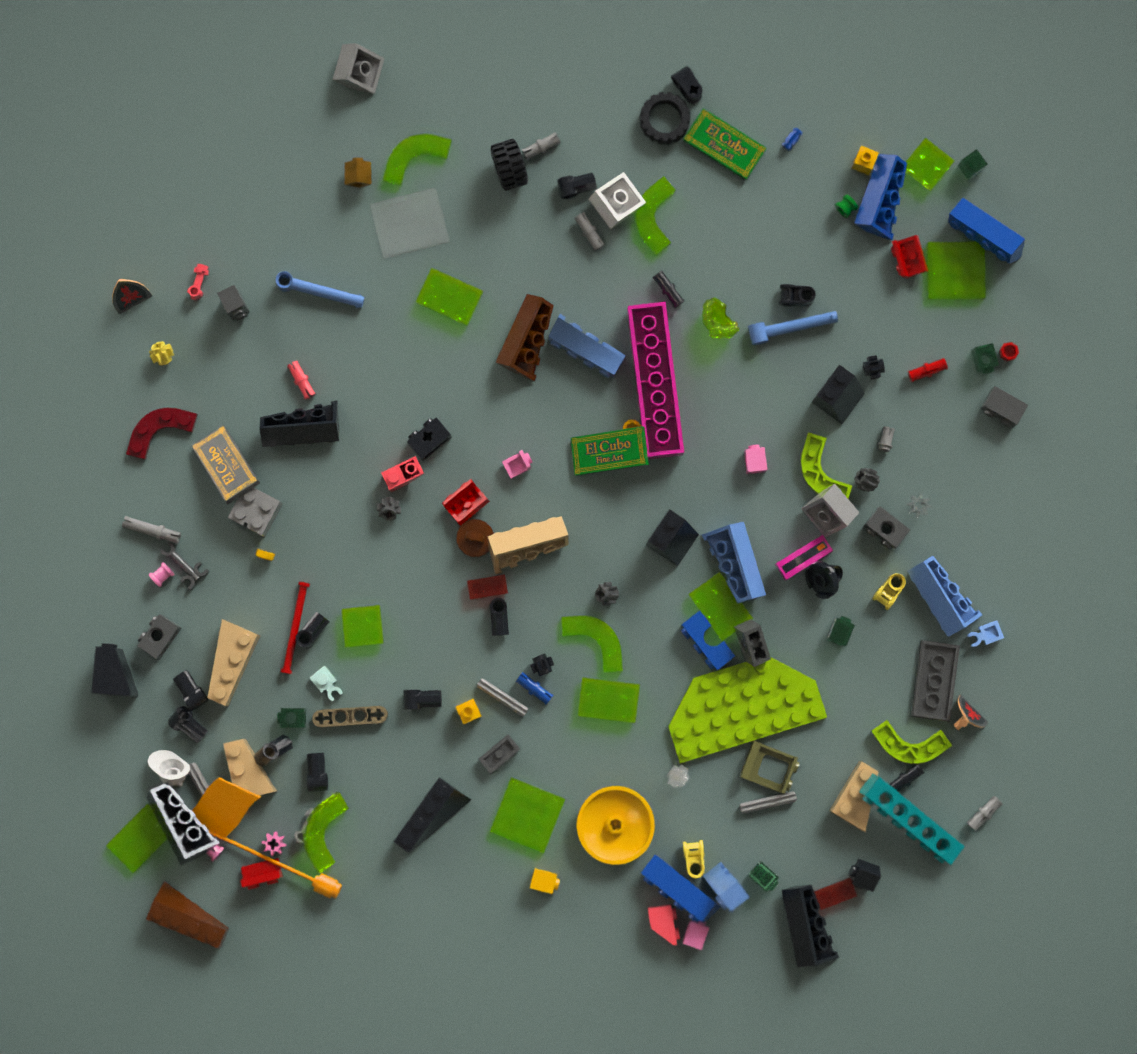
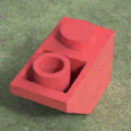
(402, 474)
(662, 922)

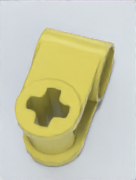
(888, 591)
(694, 857)

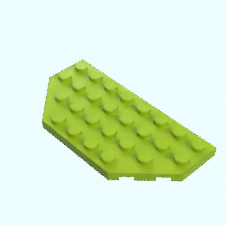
(742, 706)

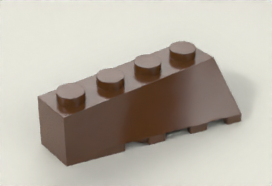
(526, 337)
(182, 915)

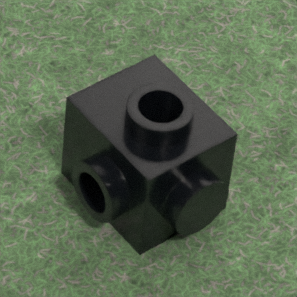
(865, 875)

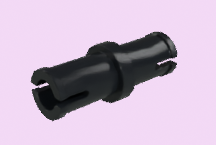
(668, 289)
(906, 778)

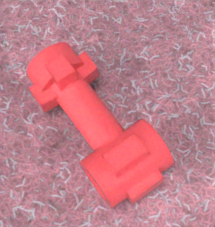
(194, 291)

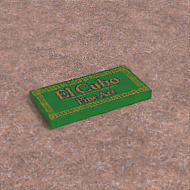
(724, 144)
(609, 451)

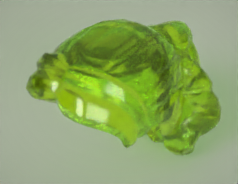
(717, 321)

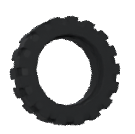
(672, 100)

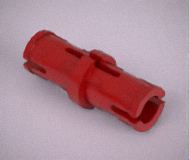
(927, 370)

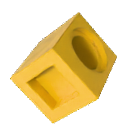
(865, 160)
(468, 711)
(544, 881)

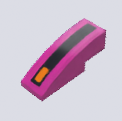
(803, 557)

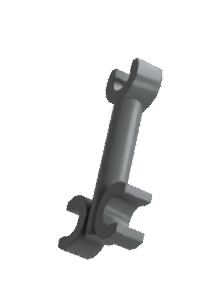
(193, 574)

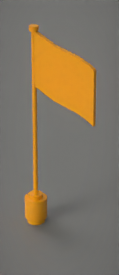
(222, 811)

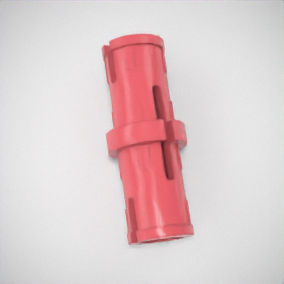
(301, 380)

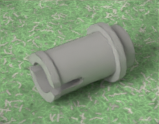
(886, 439)

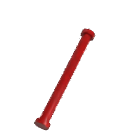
(295, 627)

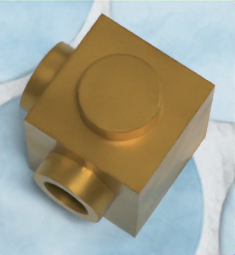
(357, 173)

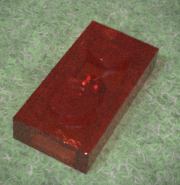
(487, 587)
(835, 893)

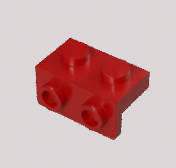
(909, 257)
(465, 502)
(260, 873)

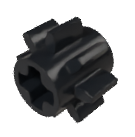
(873, 367)
(542, 664)

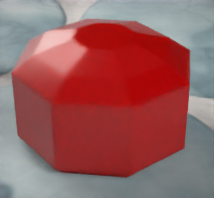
(1008, 351)

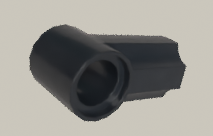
(572, 186)
(499, 620)
(313, 629)
(193, 695)
(420, 699)
(183, 720)
(273, 750)
(316, 778)

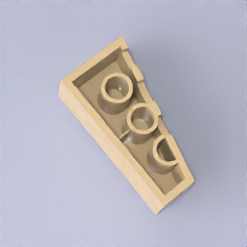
(231, 659)

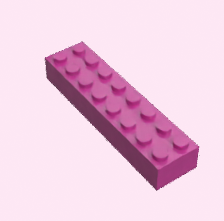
(655, 379)

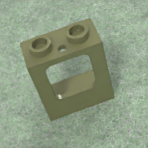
(753, 762)

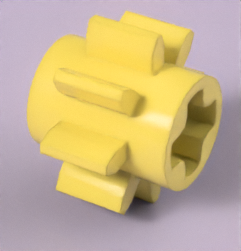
(161, 353)

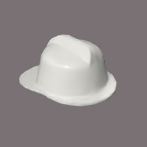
(169, 767)

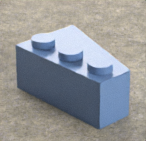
(728, 890)

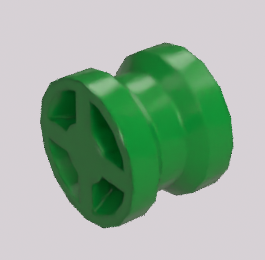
(846, 206)

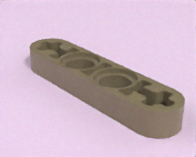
(350, 719)

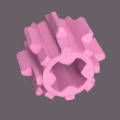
(270, 847)

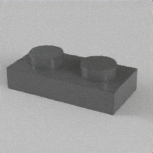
(499, 754)

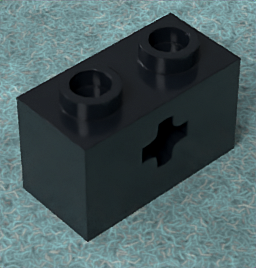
(439, 437)

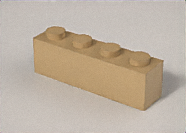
(526, 542)

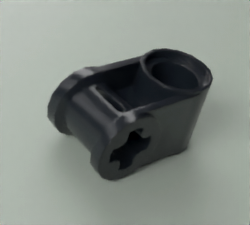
(685, 83)
(795, 295)

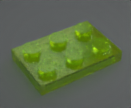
(449, 296)
(719, 606)
(608, 700)
(138, 839)

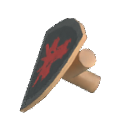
(128, 294)
(970, 715)

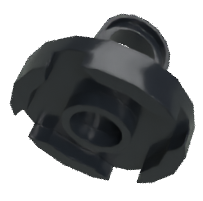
(823, 579)

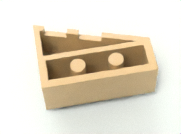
(245, 770)
(849, 802)

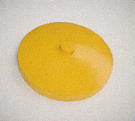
(615, 825)

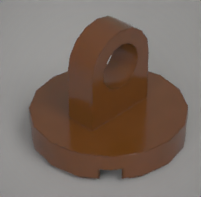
(473, 537)

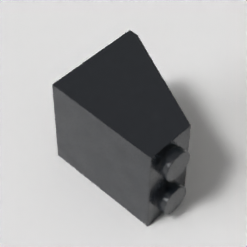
(839, 394)
(672, 537)
(112, 672)

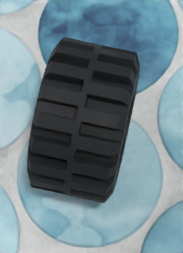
(509, 164)

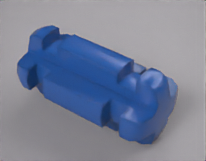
(792, 139)

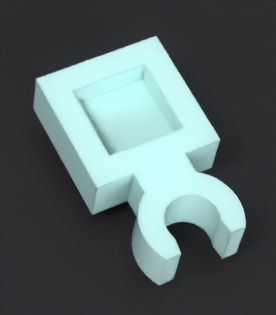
(324, 681)

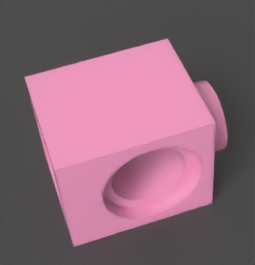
(755, 459)
(695, 934)

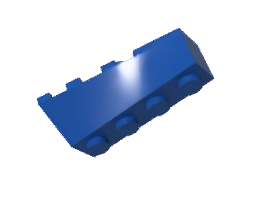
(882, 196)
(986, 231)
(679, 889)

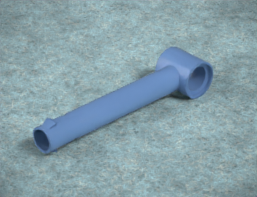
(318, 290)
(759, 332)

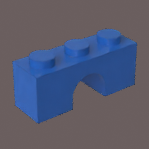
(715, 655)

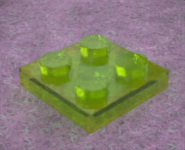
(928, 164)
(362, 626)

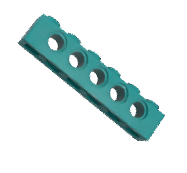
(949, 848)

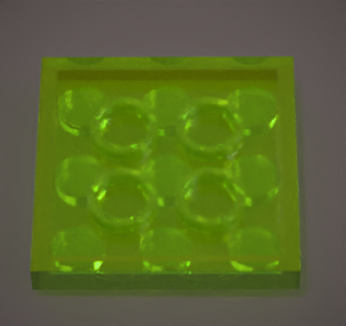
(956, 270)
(527, 815)

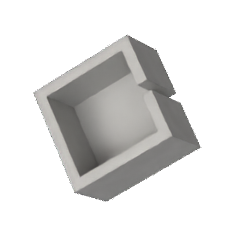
(255, 511)

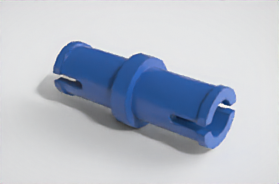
(534, 688)

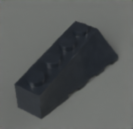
(301, 426)
(434, 810)
(183, 830)
(806, 927)

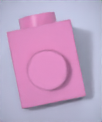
(517, 464)

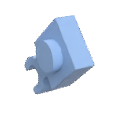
(988, 633)

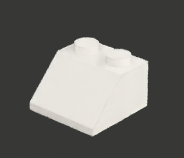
(617, 200)

